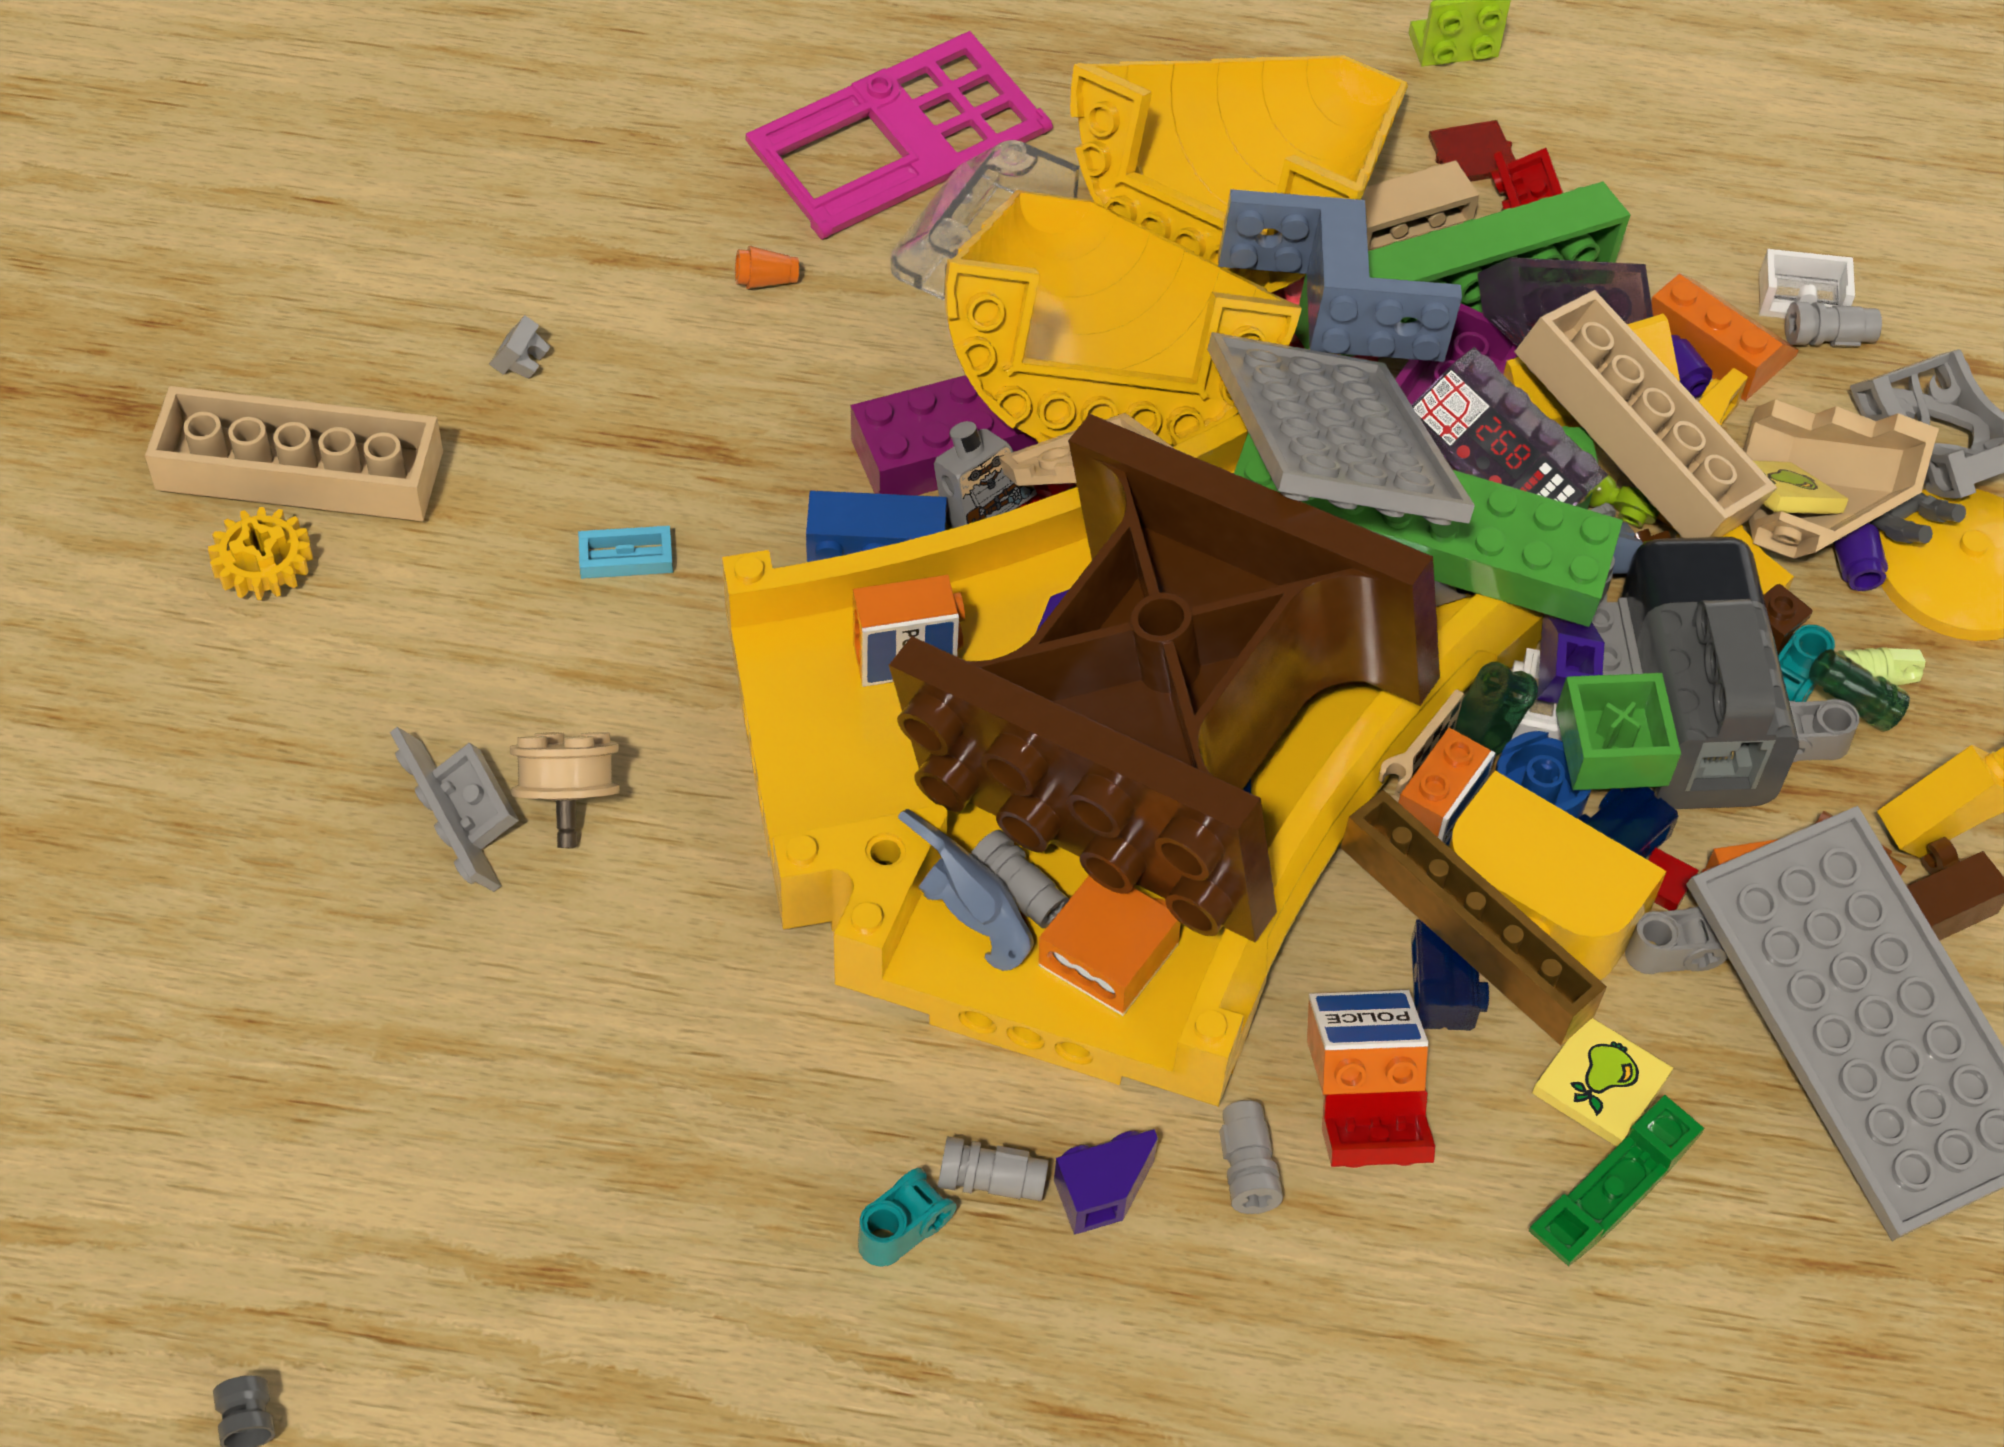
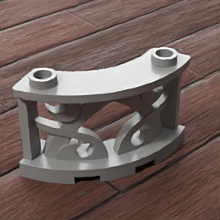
(1960, 401)

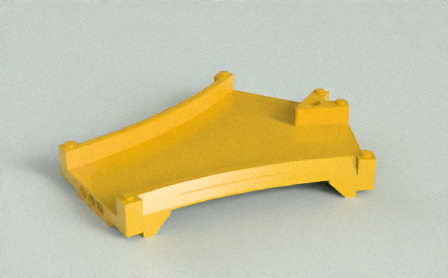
(841, 772)

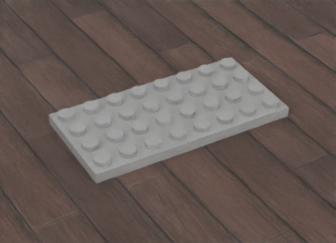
(1338, 430)
(1867, 1015)

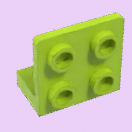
(1459, 31)

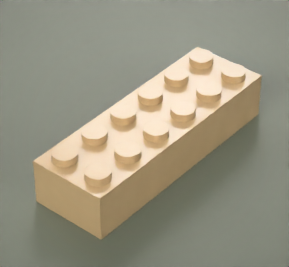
(1644, 418)
(295, 453)

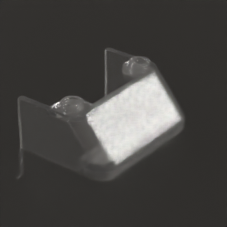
(943, 224)

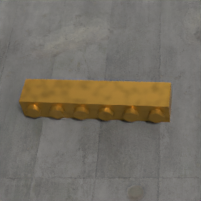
(1473, 917)

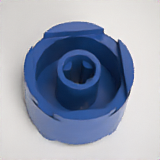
(1542, 768)

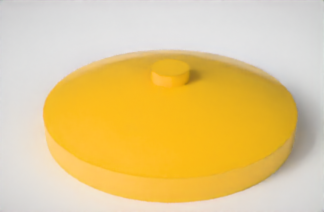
(1955, 577)

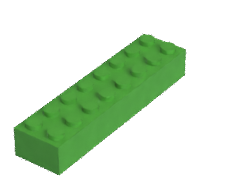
(1567, 226)
(1511, 550)

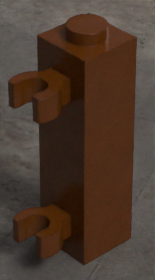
(1957, 890)

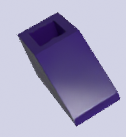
(1566, 652)
(1103, 1179)

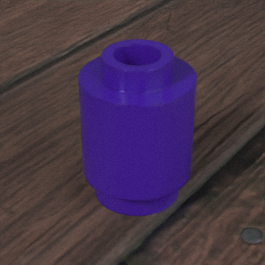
(1692, 368)
(1862, 558)

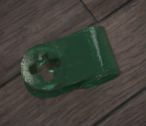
(1490, 709)

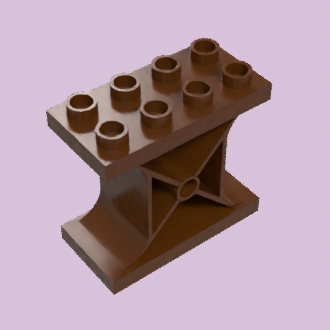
(1169, 676)

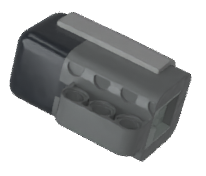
(1705, 626)

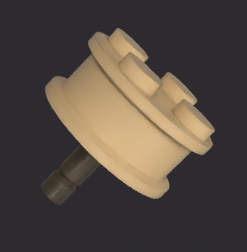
(564, 772)

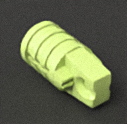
(1894, 664)

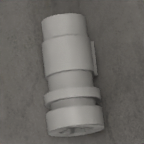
(1837, 324)
(1029, 886)
(1248, 1149)
(999, 1172)

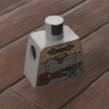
(974, 477)

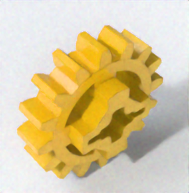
(260, 553)

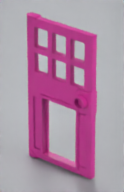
(923, 147)

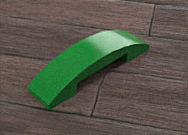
(1618, 1182)

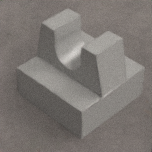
(516, 347)

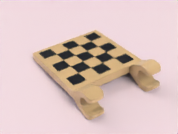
(1408, 763)

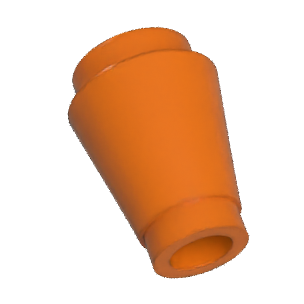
(764, 268)

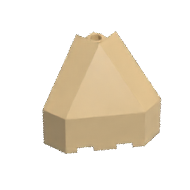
(1861, 458)

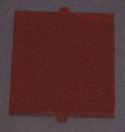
(1472, 147)

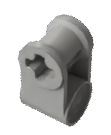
(1814, 728)
(1682, 943)

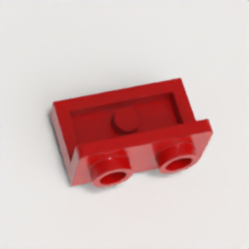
(1526, 178)
(1377, 1129)

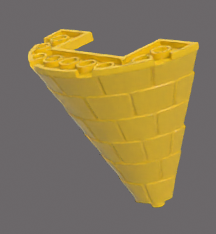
(1180, 134)
(1096, 315)

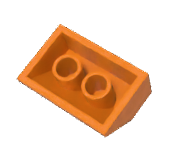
(1722, 333)

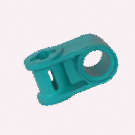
(1797, 664)
(907, 1210)

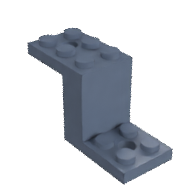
(1344, 304)

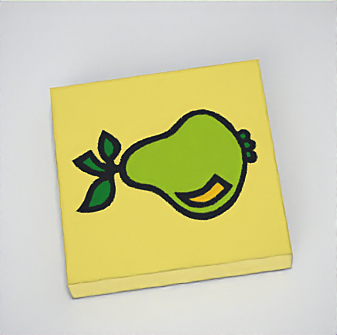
(1800, 491)
(1602, 1081)

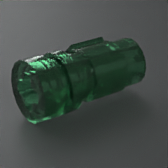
(1873, 697)

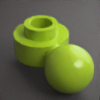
(1629, 501)

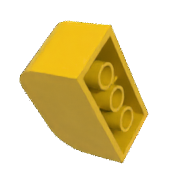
(1557, 871)

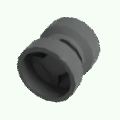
(244, 1412)

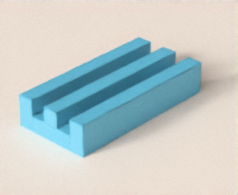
(625, 559)

